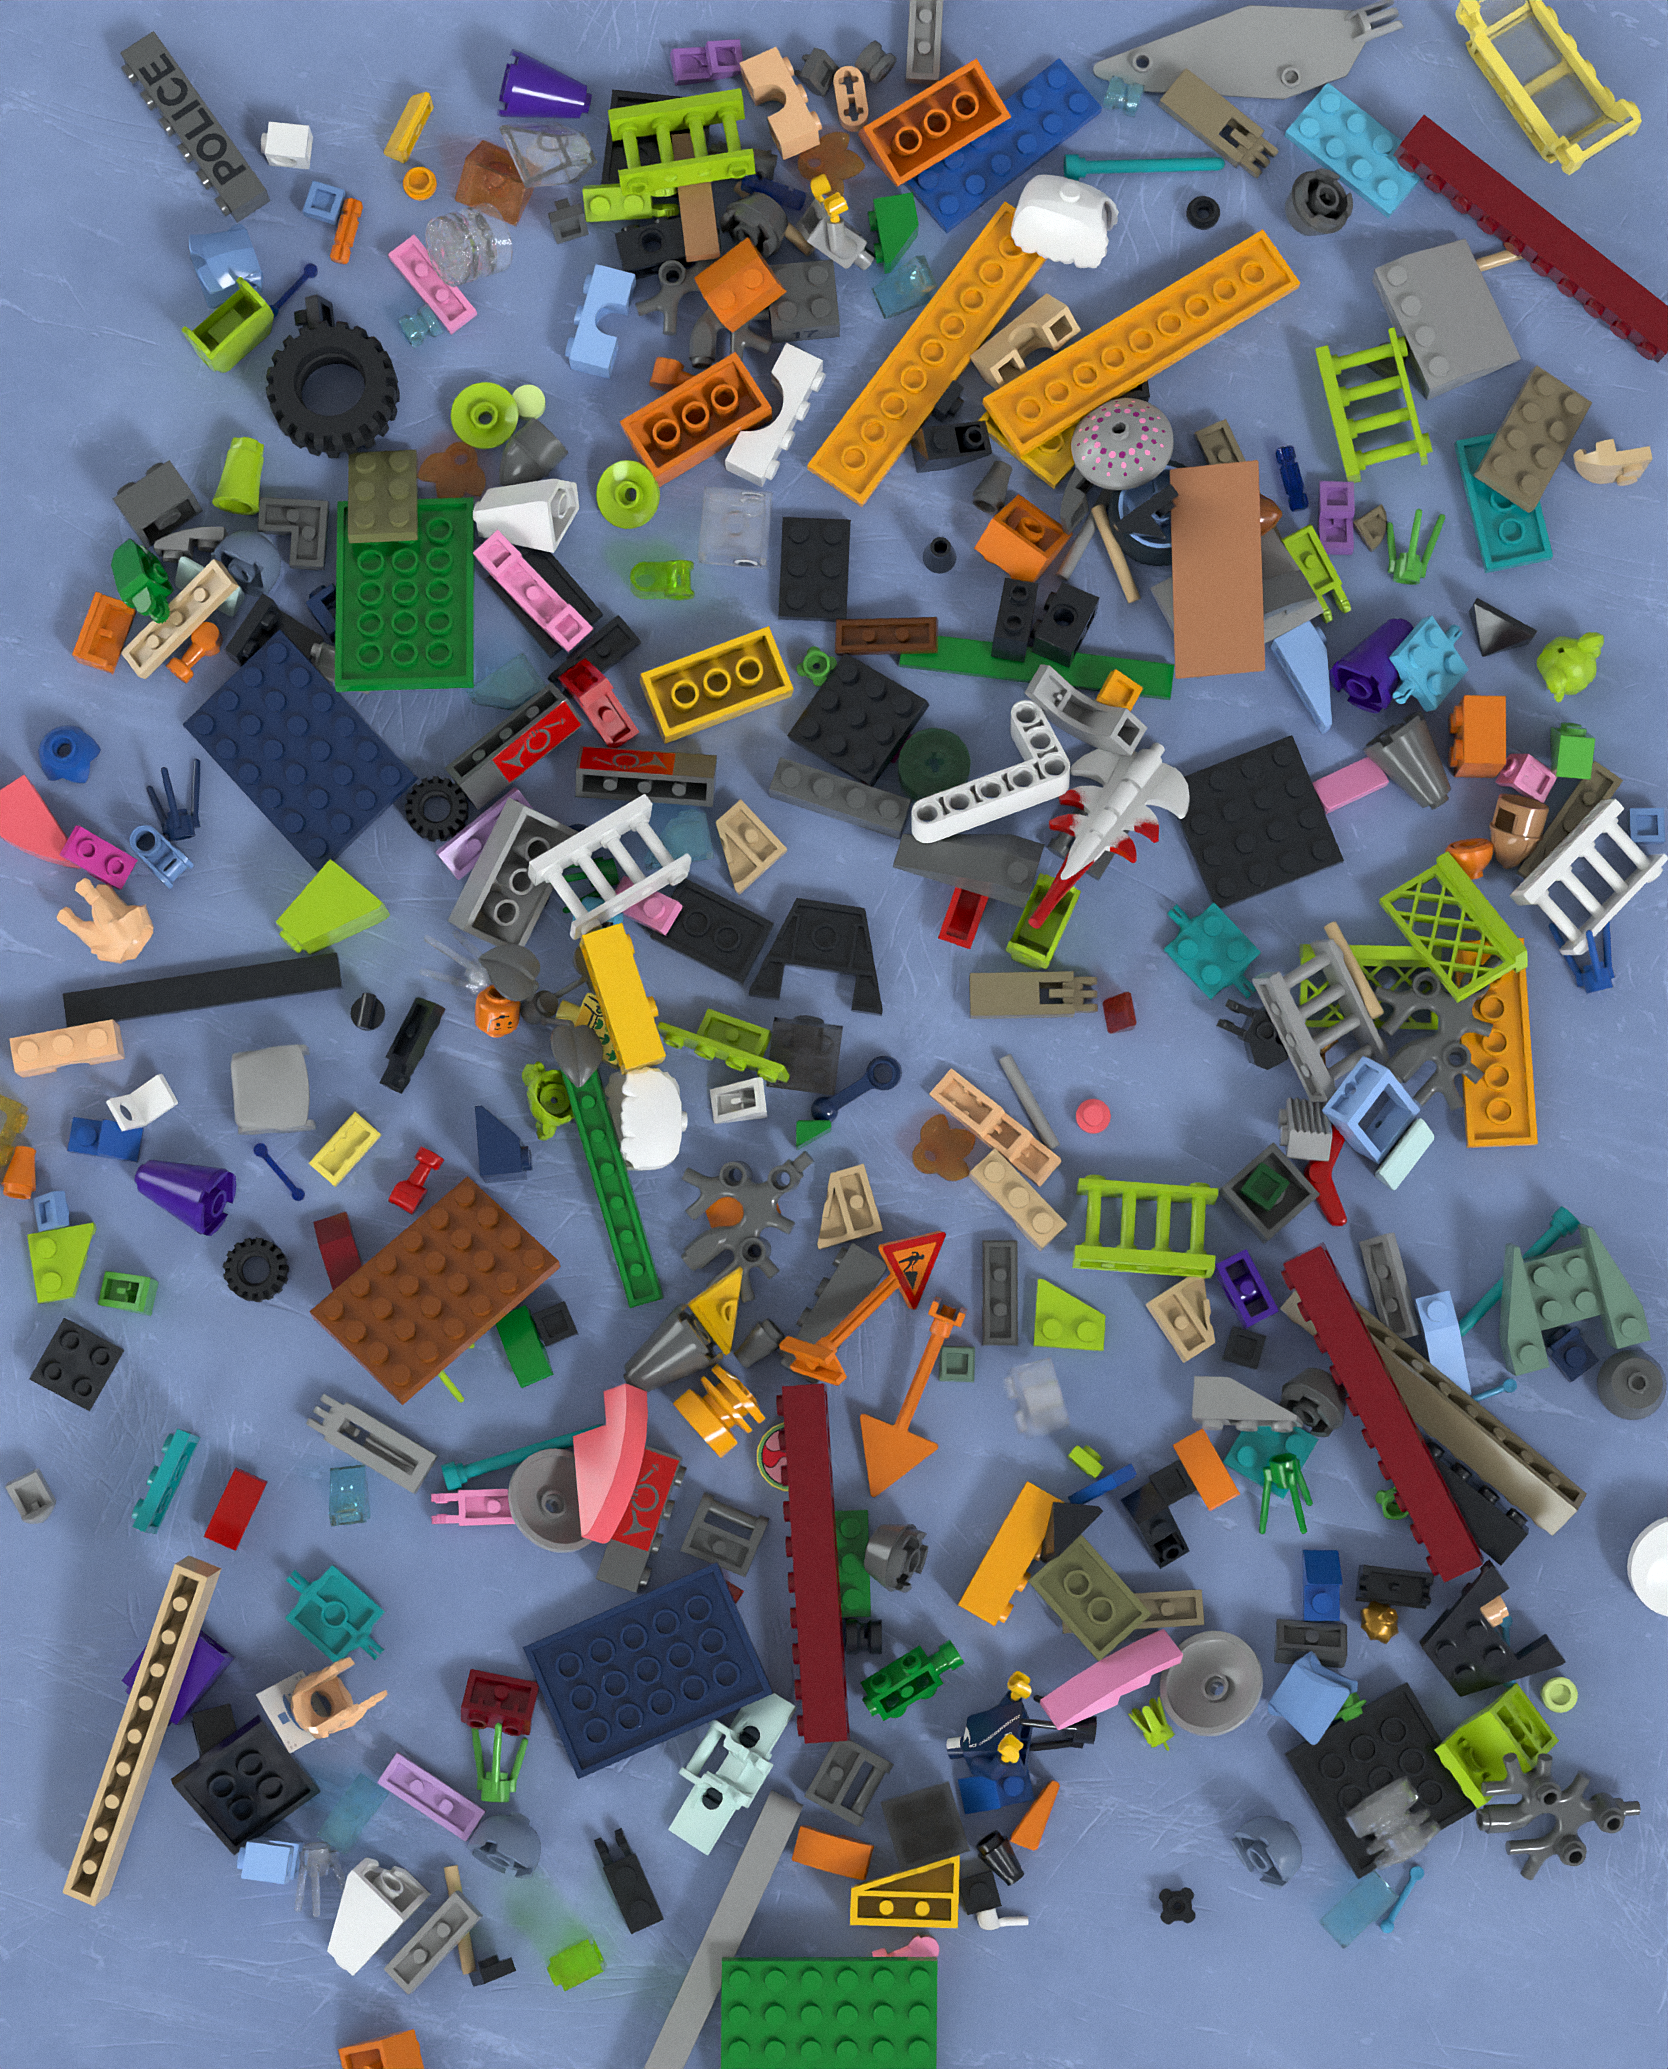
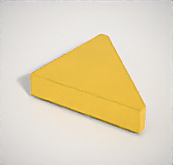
(718, 1309)

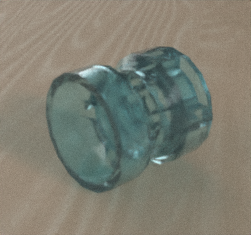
(1115, 96)
(418, 326)

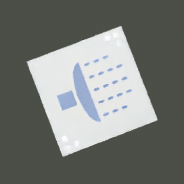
(276, 1704)

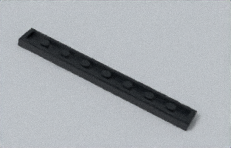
(203, 990)

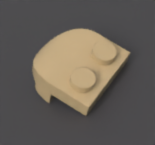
(1610, 466)

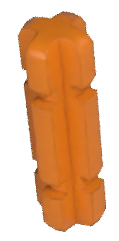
(346, 231)

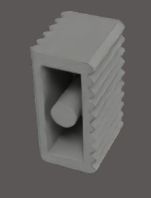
(1305, 1130)

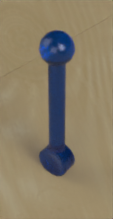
(310, 272)
(261, 1151)

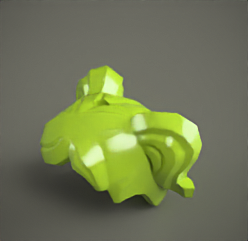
(1574, 668)
(543, 1087)

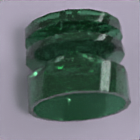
(916, 775)

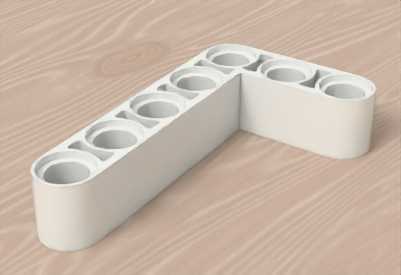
(1002, 784)

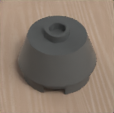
(1318, 203)
(756, 218)
(1631, 1384)
(1315, 1400)
(894, 1555)

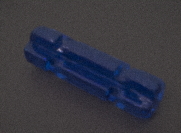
(775, 190)
(1292, 478)

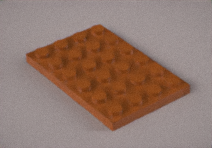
(435, 1290)

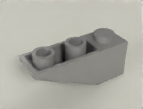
(1227, 1402)

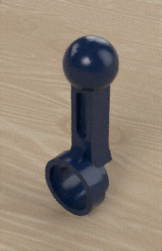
(827, 1108)

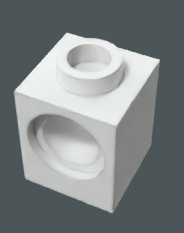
(287, 145)

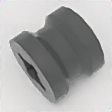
(875, 62)

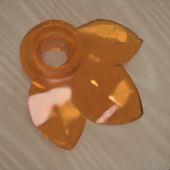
(835, 160)
(451, 478)
(948, 1147)

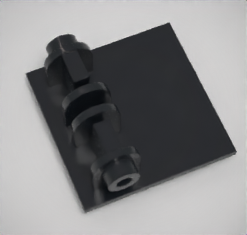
(76, 1364)

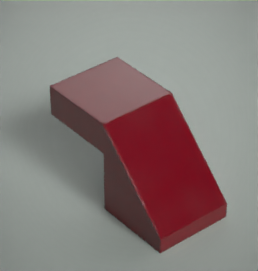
(338, 1248)

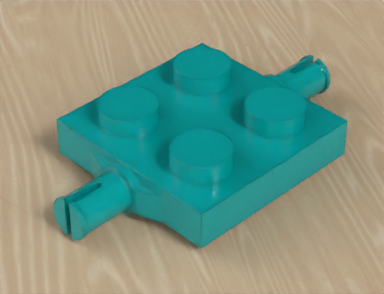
(1212, 951)
(335, 1614)

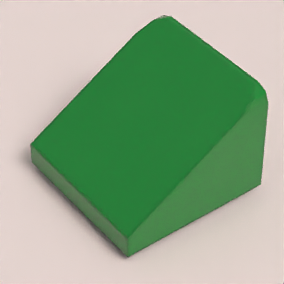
(810, 1130)

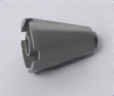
(1411, 760)
(672, 1352)

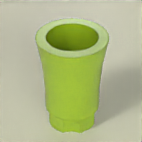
(241, 478)

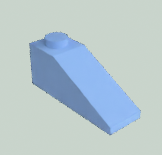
(1306, 664)
(1441, 1337)

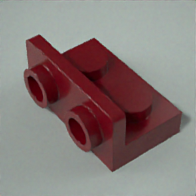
(499, 1699)

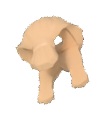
(116, 928)
(343, 1711)

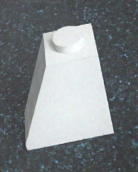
(528, 513)
(371, 1911)

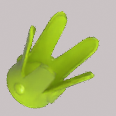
(1153, 1723)

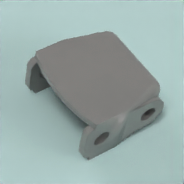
(271, 1090)

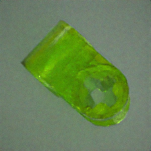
(665, 580)

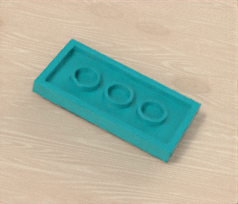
(1503, 530)

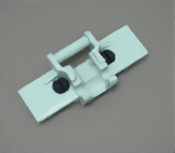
(740, 1775)

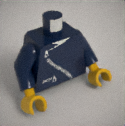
(994, 1738)

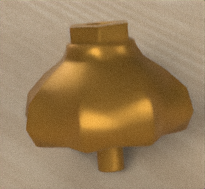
(1379, 1621)

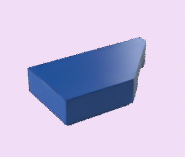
(1103, 1485)

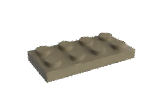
(1532, 439)

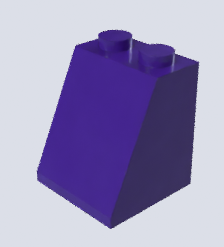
(204, 1669)

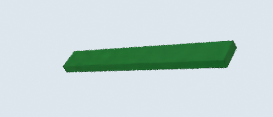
(1085, 673)
(614, 1191)

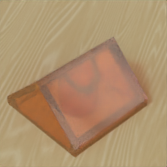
(493, 178)

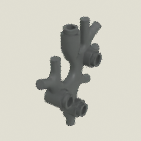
(704, 333)
(1454, 1020)
(759, 1209)
(1543, 1795)

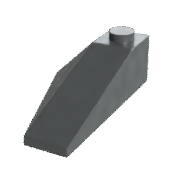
(980, 863)

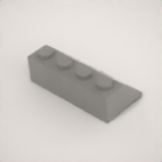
(499, 896)

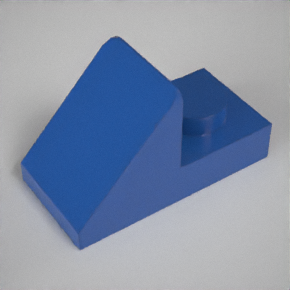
(104, 1139)
(1321, 1585)
(983, 1794)

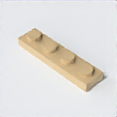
(187, 613)

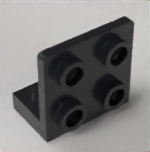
(261, 624)

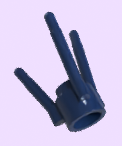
(179, 824)

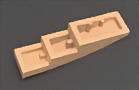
(995, 1127)

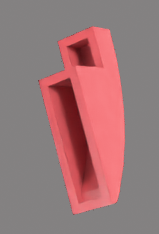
(30, 824)
(610, 1462)

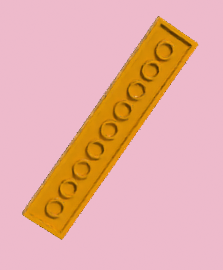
(1141, 343)
(926, 361)

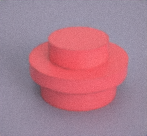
(1093, 1116)

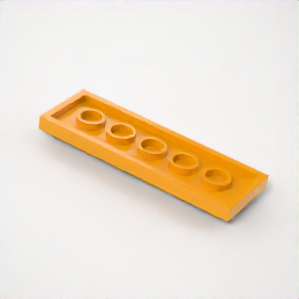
(1502, 1103)

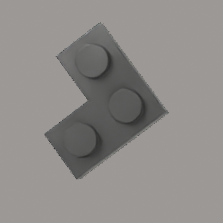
(305, 523)

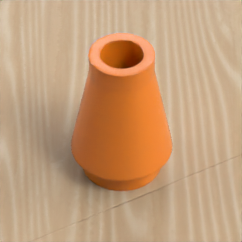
(20, 1176)

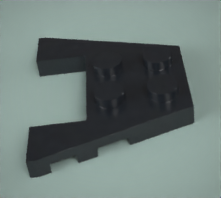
(823, 939)
(1473, 1651)

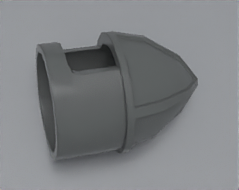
(530, 454)

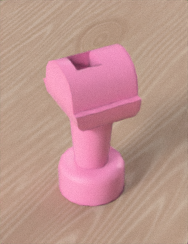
(918, 1947)

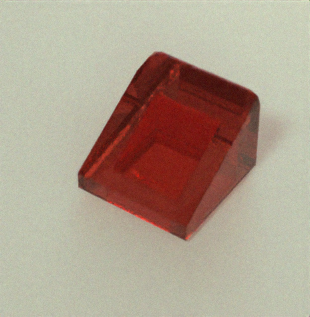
(1119, 1013)

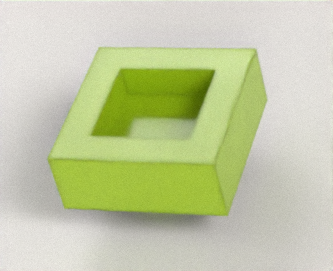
(1086, 1460)

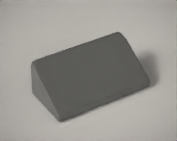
(1298, 1638)

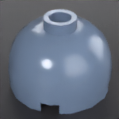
(250, 560)
(507, 1843)
(1270, 1848)

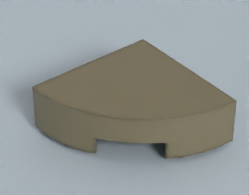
(1372, 527)

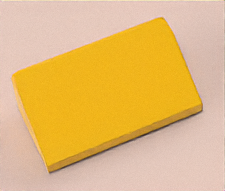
(409, 127)

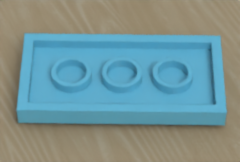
(1353, 147)

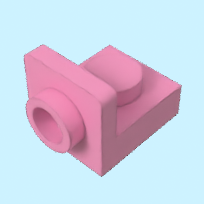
(1527, 776)

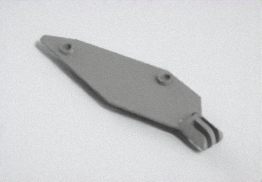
(1258, 50)

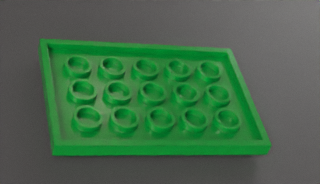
(407, 603)
(829, 2012)

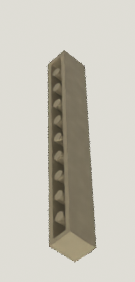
(1469, 1429)

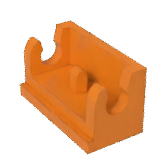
(104, 633)

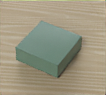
(957, 1364)

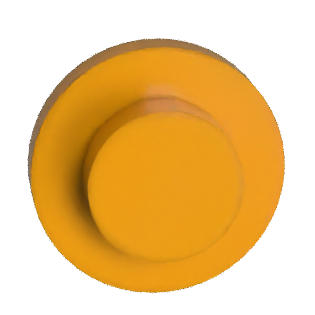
(419, 183)

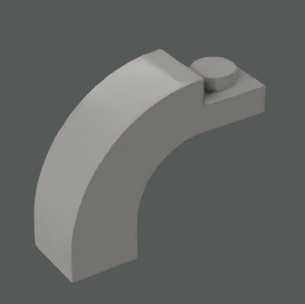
(1082, 717)

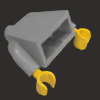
(831, 233)

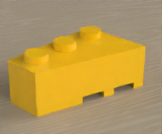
(910, 1898)

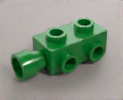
(905, 1679)

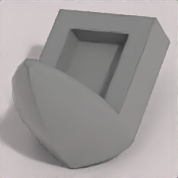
(32, 1497)

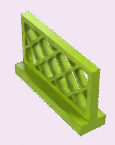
(1474, 907)
(1372, 956)

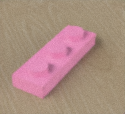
(445, 301)

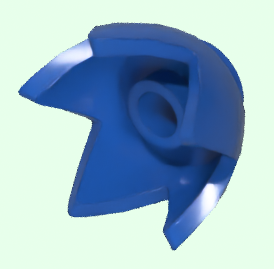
(76, 764)

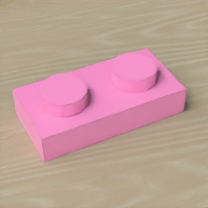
(654, 911)

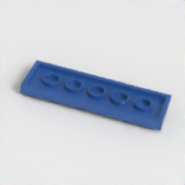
(1041, 119)

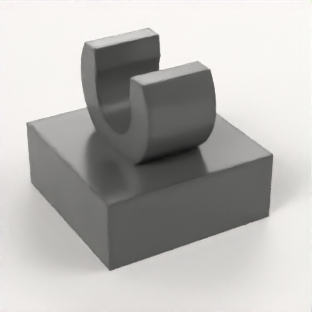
(817, 71)
(567, 221)

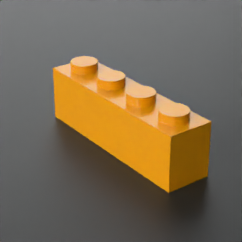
(1009, 1556)

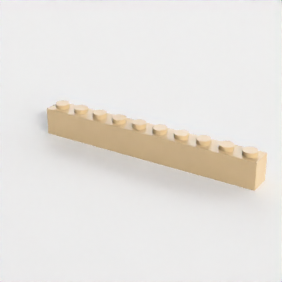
(141, 1730)

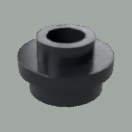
(1203, 203)

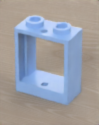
(1347, 1109)

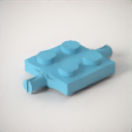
(1428, 664)

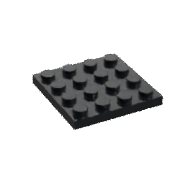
(1256, 824)
(1367, 1754)

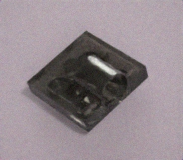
(808, 1052)

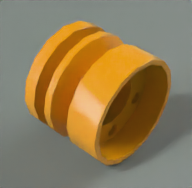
(719, 1410)

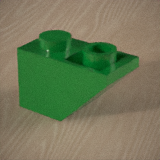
(896, 228)

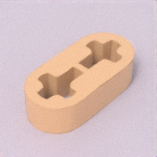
(858, 97)

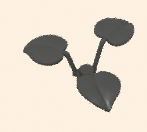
(513, 975)

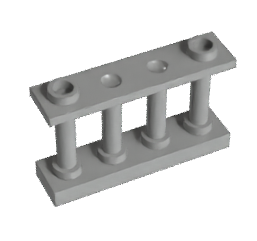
(1291, 1026)

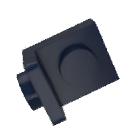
(317, 605)
(1570, 1353)

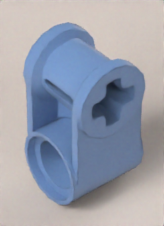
(163, 859)

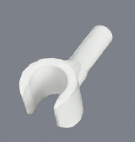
(989, 1921)

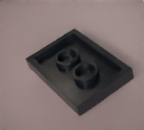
(814, 569)
(562, 583)
(715, 932)

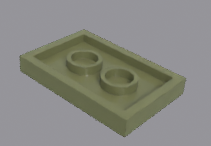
(383, 496)
(1089, 1598)

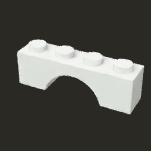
(756, 452)

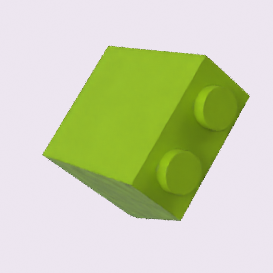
(329, 911)

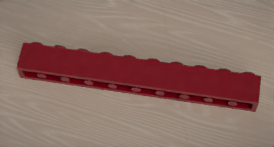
(1536, 236)
(1383, 1412)
(815, 1564)

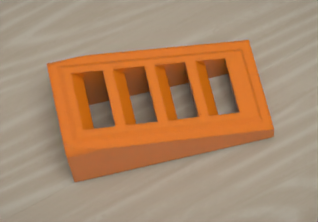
(1032, 1825)

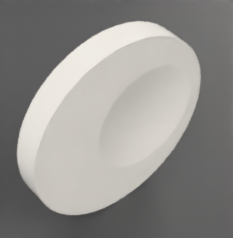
(1649, 1566)

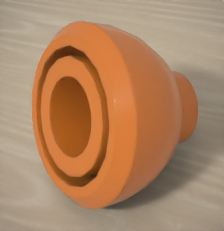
(1472, 855)

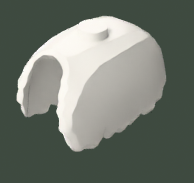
(1064, 221)
(647, 1117)

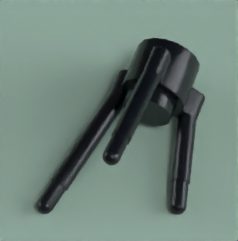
(1079, 1732)

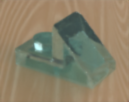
(905, 288)
(348, 1495)

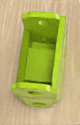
(232, 329)
(1037, 946)

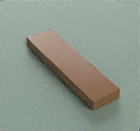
(696, 209)

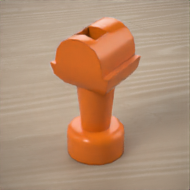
(668, 374)
(205, 642)

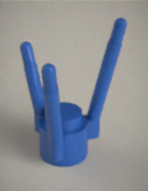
(1598, 974)

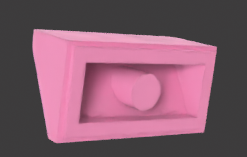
(1349, 784)

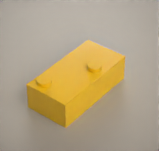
(716, 685)
(622, 998)

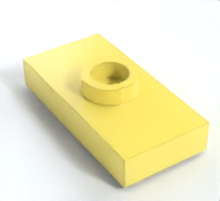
(345, 1149)

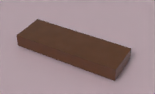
(886, 636)

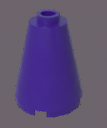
(540, 91)
(1367, 670)
(188, 1192)

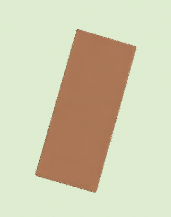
(1217, 570)

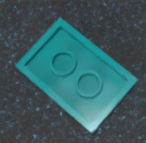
(164, 1481)

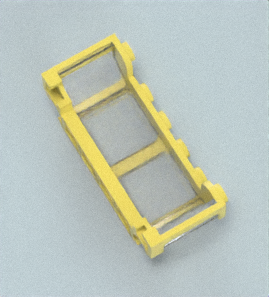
(1545, 80)

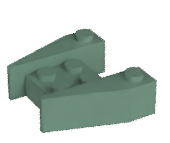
(1563, 1290)

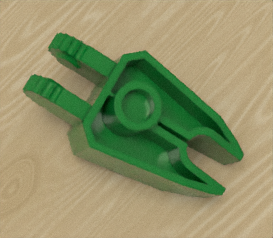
(141, 580)

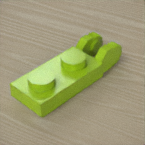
(607, 204)
(1317, 568)

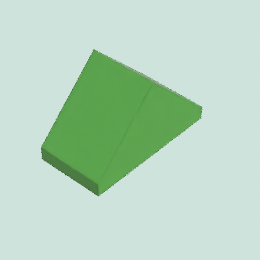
(128, 1292)

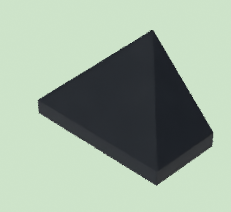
(1498, 630)
(1064, 1526)

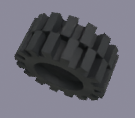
(436, 788)
(256, 1248)

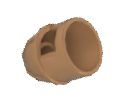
(1516, 828)

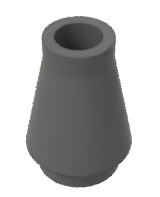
(992, 490)
(759, 1343)

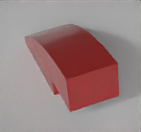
(963, 918)

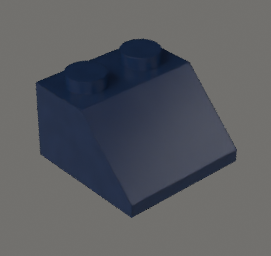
(500, 1150)

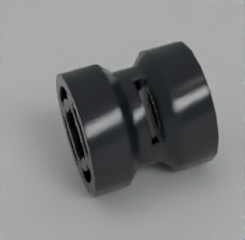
(855, 1636)

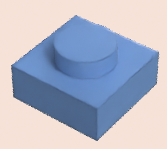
(324, 202)
(1646, 825)
(51, 1211)

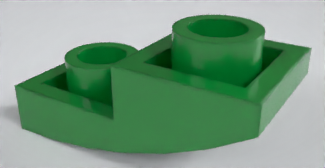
(523, 1347)

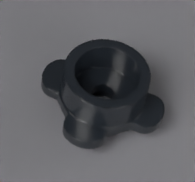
(1168, 1900)

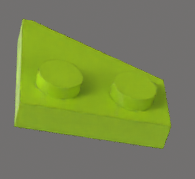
(58, 1260)
(1066, 1321)

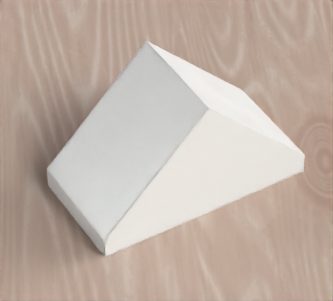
(739, 1101)

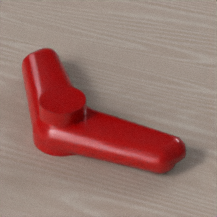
(1320, 1176)

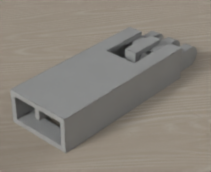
(384, 1449)

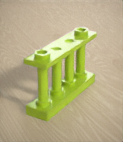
(675, 115)
(1340, 397)
(1160, 1258)

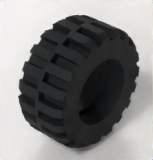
(326, 347)

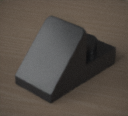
(1140, 520)

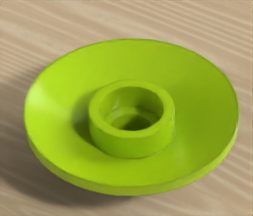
(481, 400)
(615, 499)

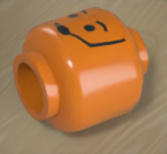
(495, 1013)

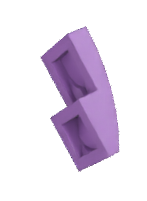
(707, 63)
(1336, 517)

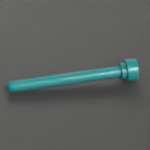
(1077, 167)
(1562, 1224)
(457, 1474)

